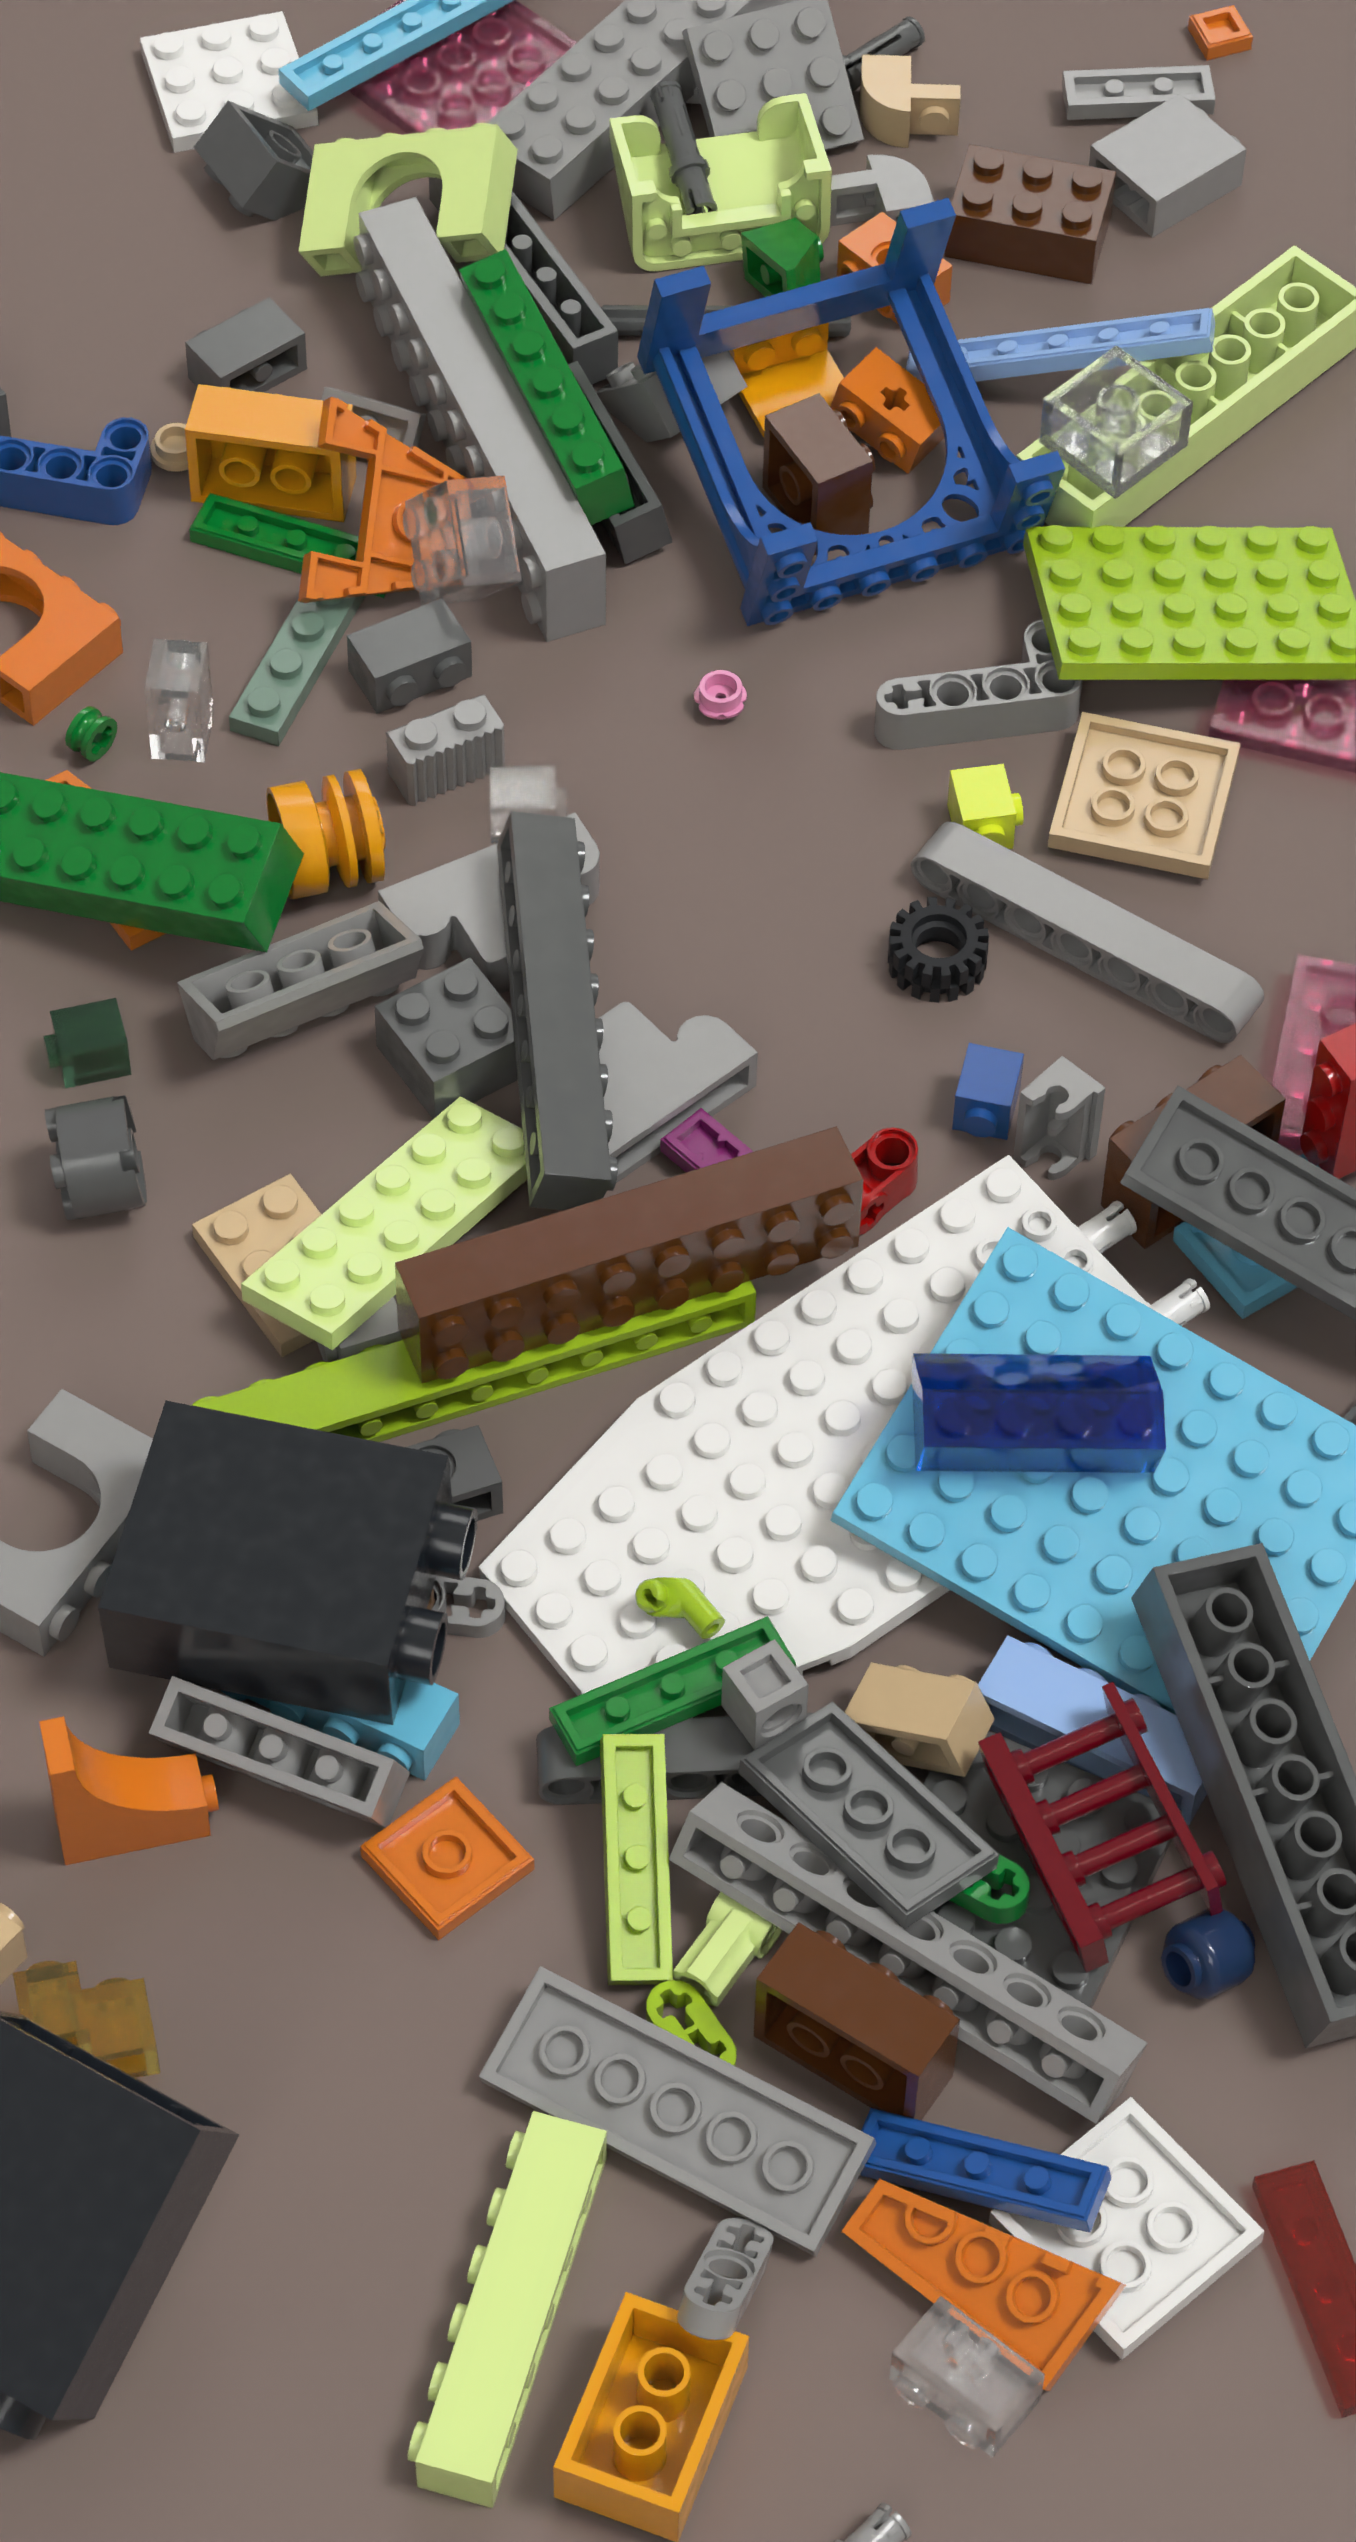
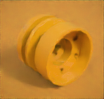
(331, 831)

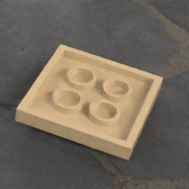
(1144, 795)

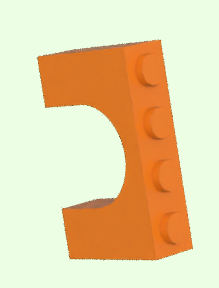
(66, 645)

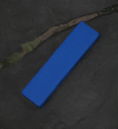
(985, 2170)

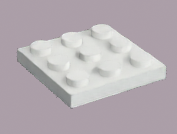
(219, 63)
(1158, 2230)

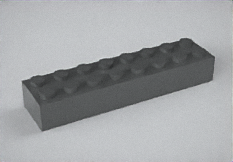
(1267, 1768)

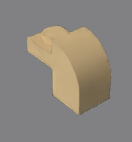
(896, 108)

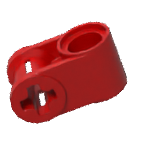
(885, 1184)

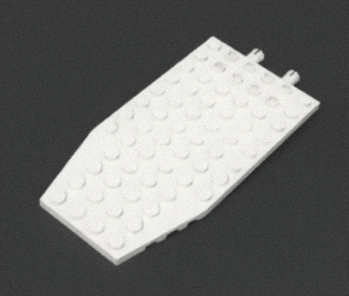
(755, 1443)

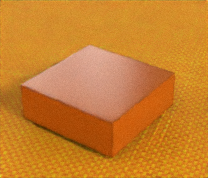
(1220, 32)

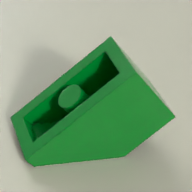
(781, 257)

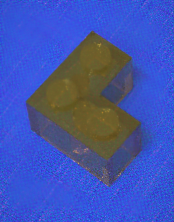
(104, 2020)

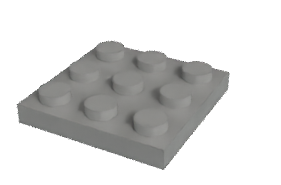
(771, 55)

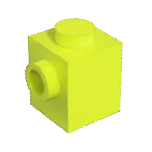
(984, 803)

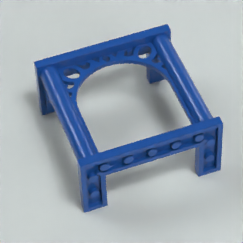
(777, 565)

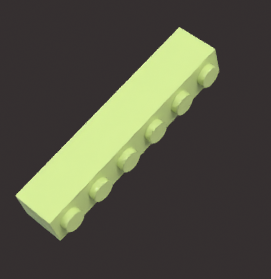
(510, 2309)

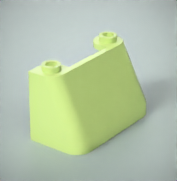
(752, 177)

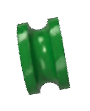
(91, 733)

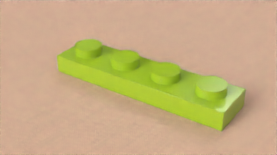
(636, 1859)

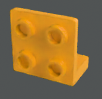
(786, 371)

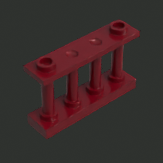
(1066, 1872)

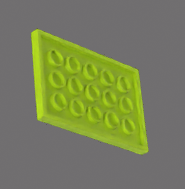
(1194, 602)

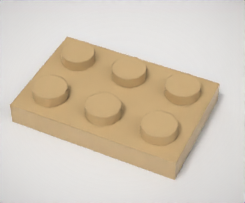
(248, 1235)

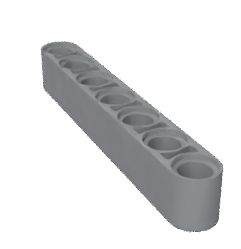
(1088, 932)

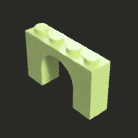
(361, 173)

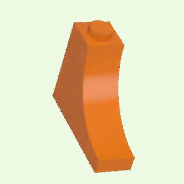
(122, 1802)

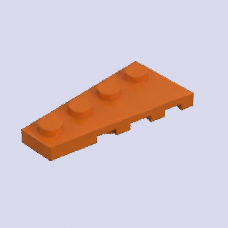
(1004, 2284)

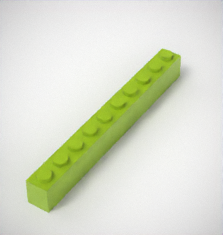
(381, 1395)

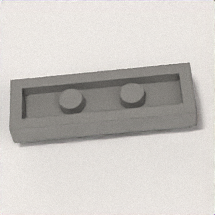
(1134, 90)

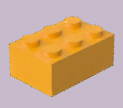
(265, 453)
(649, 2419)

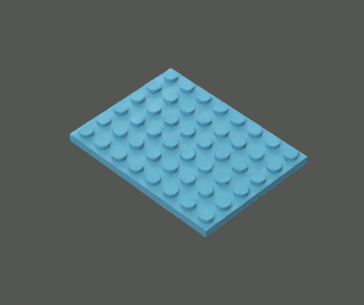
(1073, 1547)

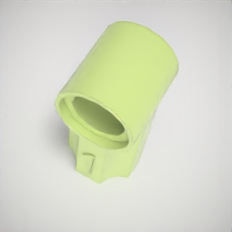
(725, 1949)

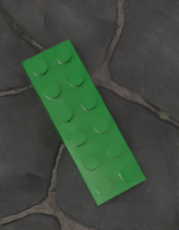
(144, 862)

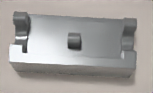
(1059, 1116)

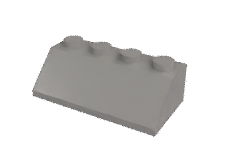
(299, 980)

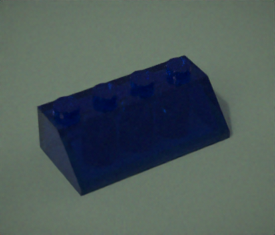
(1037, 1413)

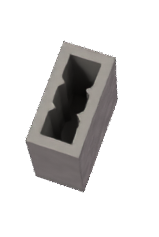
(1169, 164)

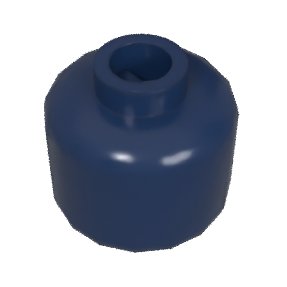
(1208, 1954)

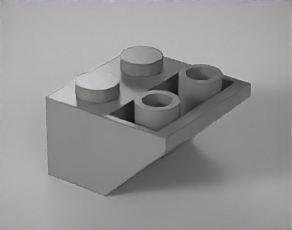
(642, 404)

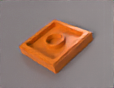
(447, 1858)

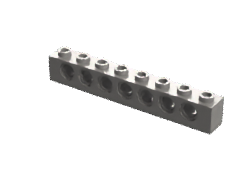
(999, 2003)

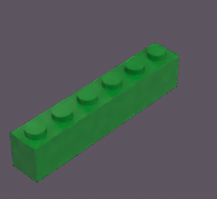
(548, 386)

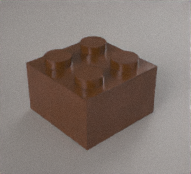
(817, 468)

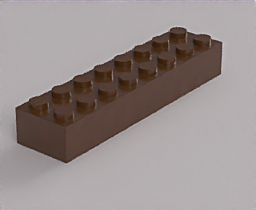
(628, 1255)

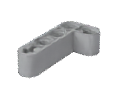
(979, 701)

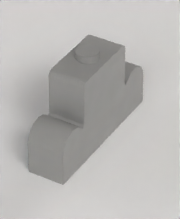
(463, 911)
(664, 1081)

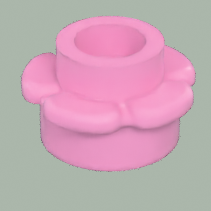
(720, 695)

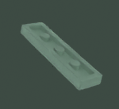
(291, 668)

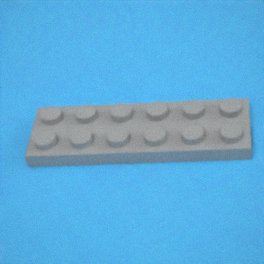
(679, 2110)

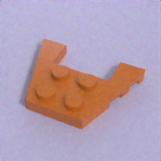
(392, 478)

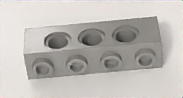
(279, 1752)

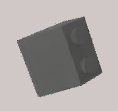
(257, 161)

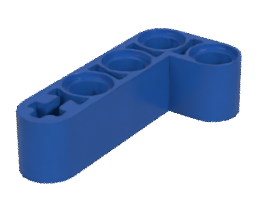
(76, 482)

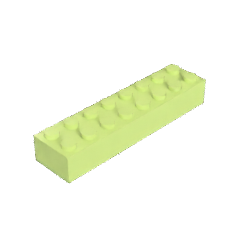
(1266, 348)

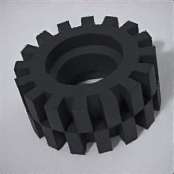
(942, 925)

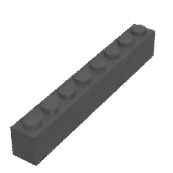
(554, 1012)

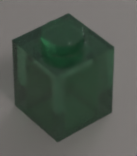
(88, 1043)

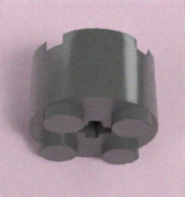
(96, 1157)

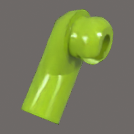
(679, 1599)

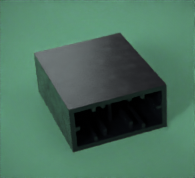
(285, 1563)
(91, 2217)

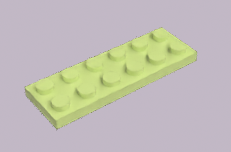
(406, 1207)

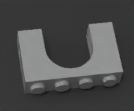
(103, 1458)

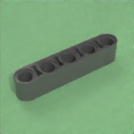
(697, 1760)

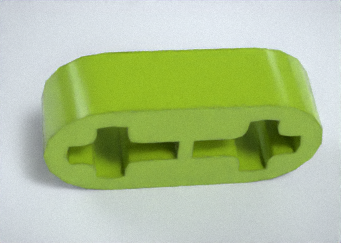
(699, 2018)

